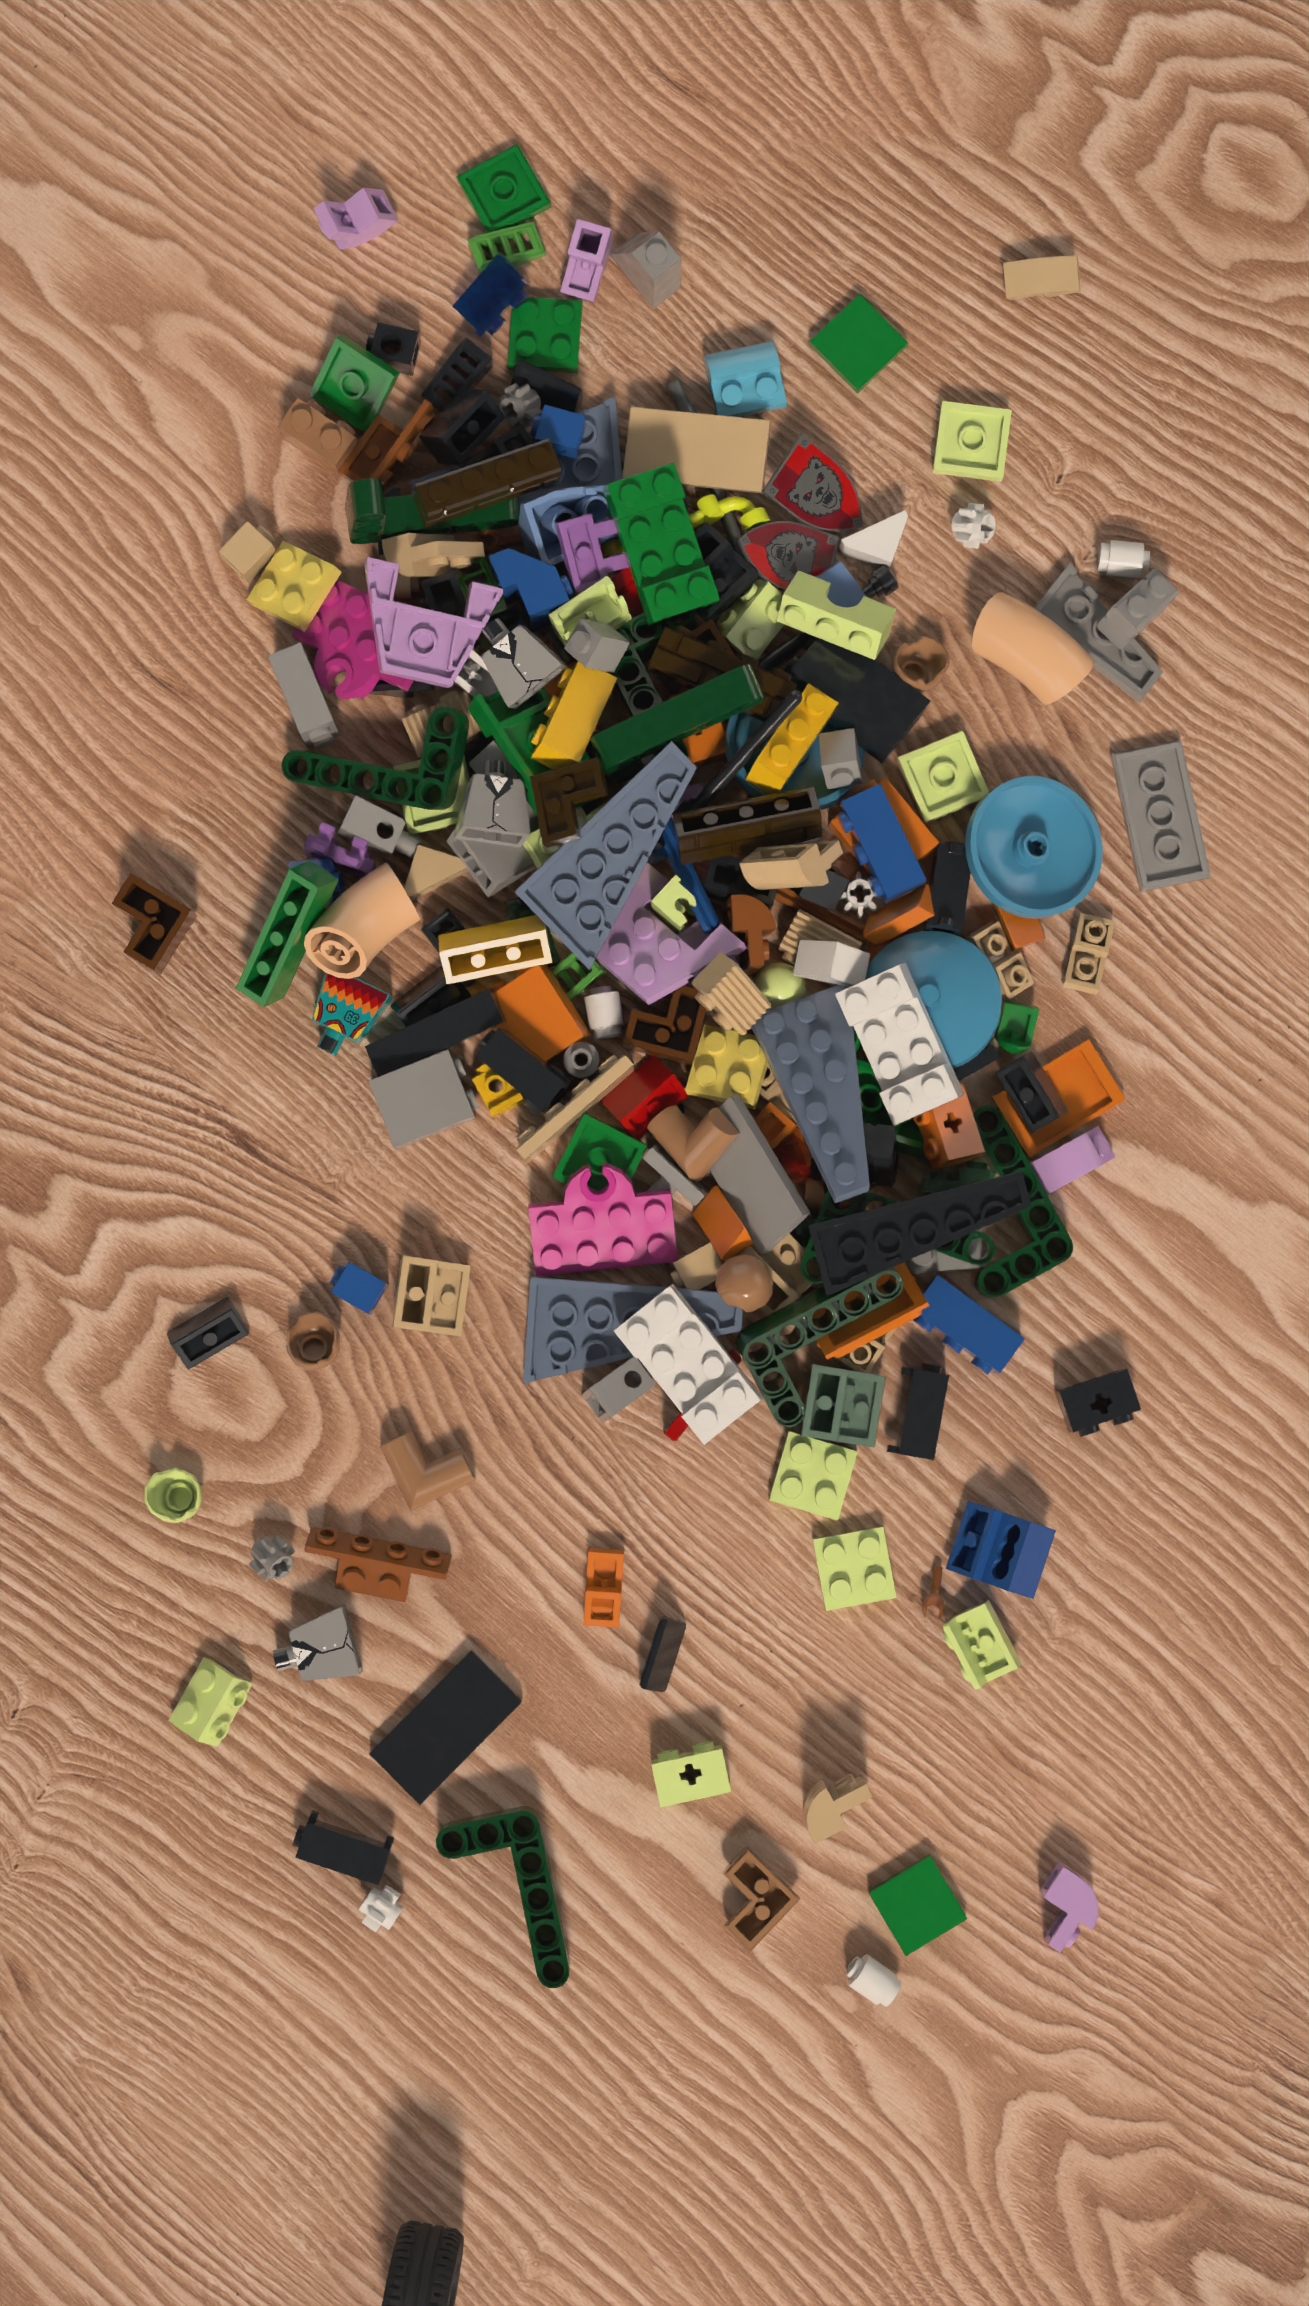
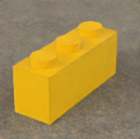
(572, 716)
(791, 741)
(494, 949)

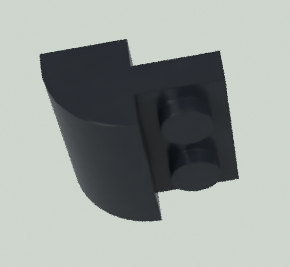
(729, 571)

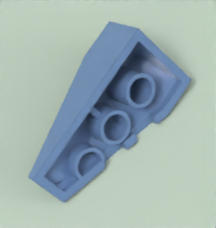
(541, 513)

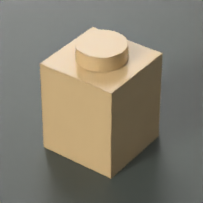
(248, 551)
(697, 1268)

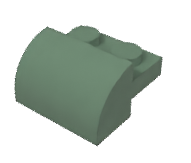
(843, 1406)

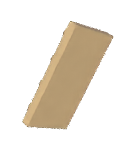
(704, 448)
(584, 1096)

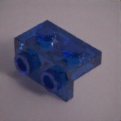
(492, 294)

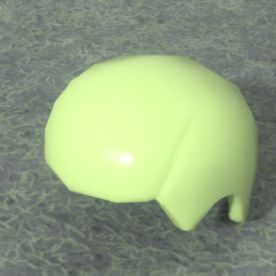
(778, 983)
(173, 1495)

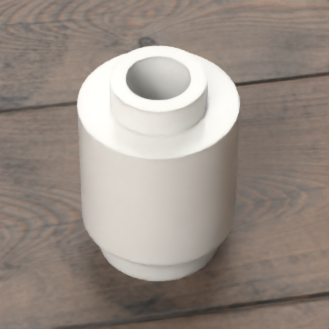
(1123, 559)
(604, 1013)
(872, 1980)

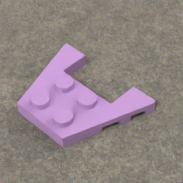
(422, 641)
(648, 953)

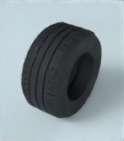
(424, 2266)

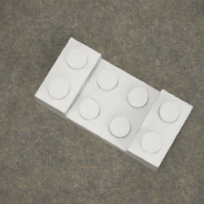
(900, 1043)
(688, 1363)

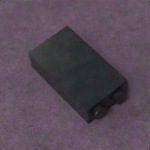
(867, 694)

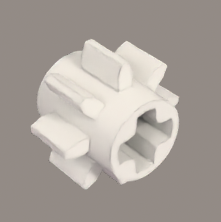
(973, 525)
(851, 901)
(381, 1908)

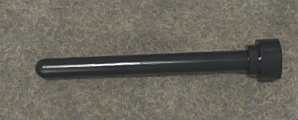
(879, 584)
(743, 755)

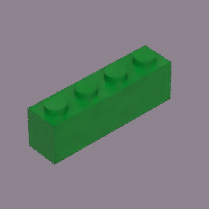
(282, 938)

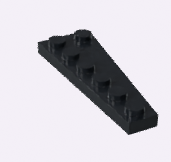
(888, 1235)

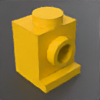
(500, 1101)

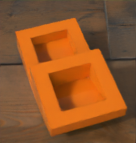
(781, 1130)
(603, 1587)

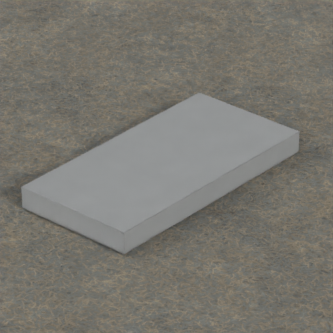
(1160, 816)
(757, 1182)

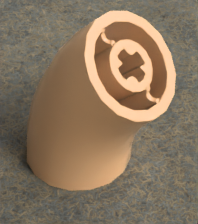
(1030, 648)
(360, 924)

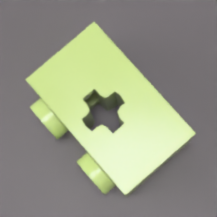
(678, 1789)

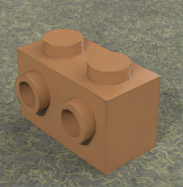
(317, 435)

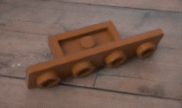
(385, 447)
(374, 1564)

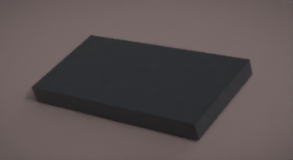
(445, 1727)

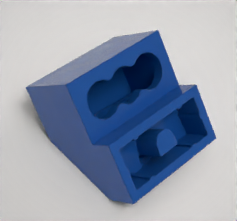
(532, 584)
(1000, 1549)

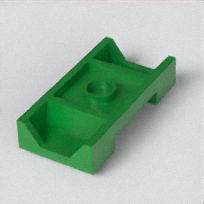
(660, 543)
(514, 731)

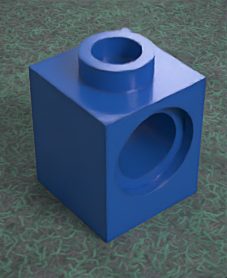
(562, 428)
(358, 1287)

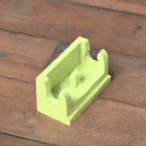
(596, 604)
(672, 903)

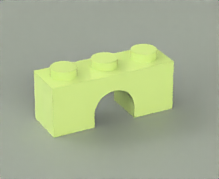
(853, 628)

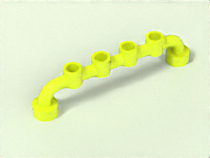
(711, 511)

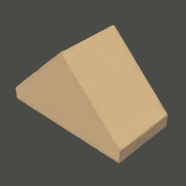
(431, 870)

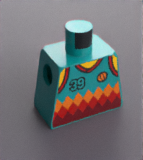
(347, 1011)

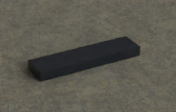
(436, 1032)

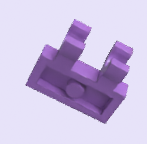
(583, 553)
(354, 862)

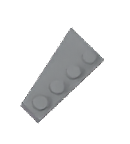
(1078, 612)

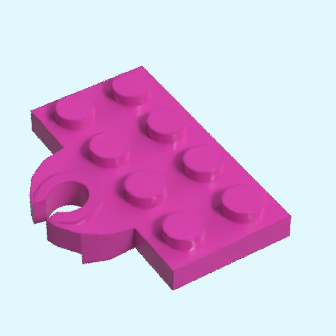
(346, 643)
(602, 1226)

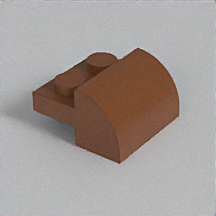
(750, 922)

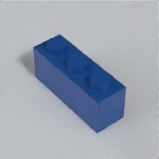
(881, 844)
(968, 1326)

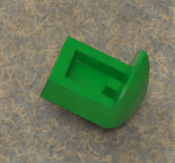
(1016, 1026)

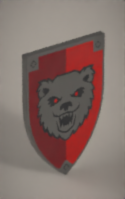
(815, 488)
(784, 548)

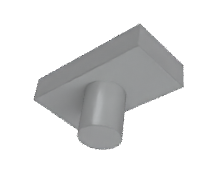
(672, 1176)

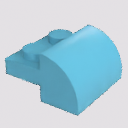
(745, 380)

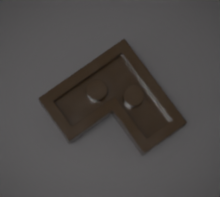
(557, 794)

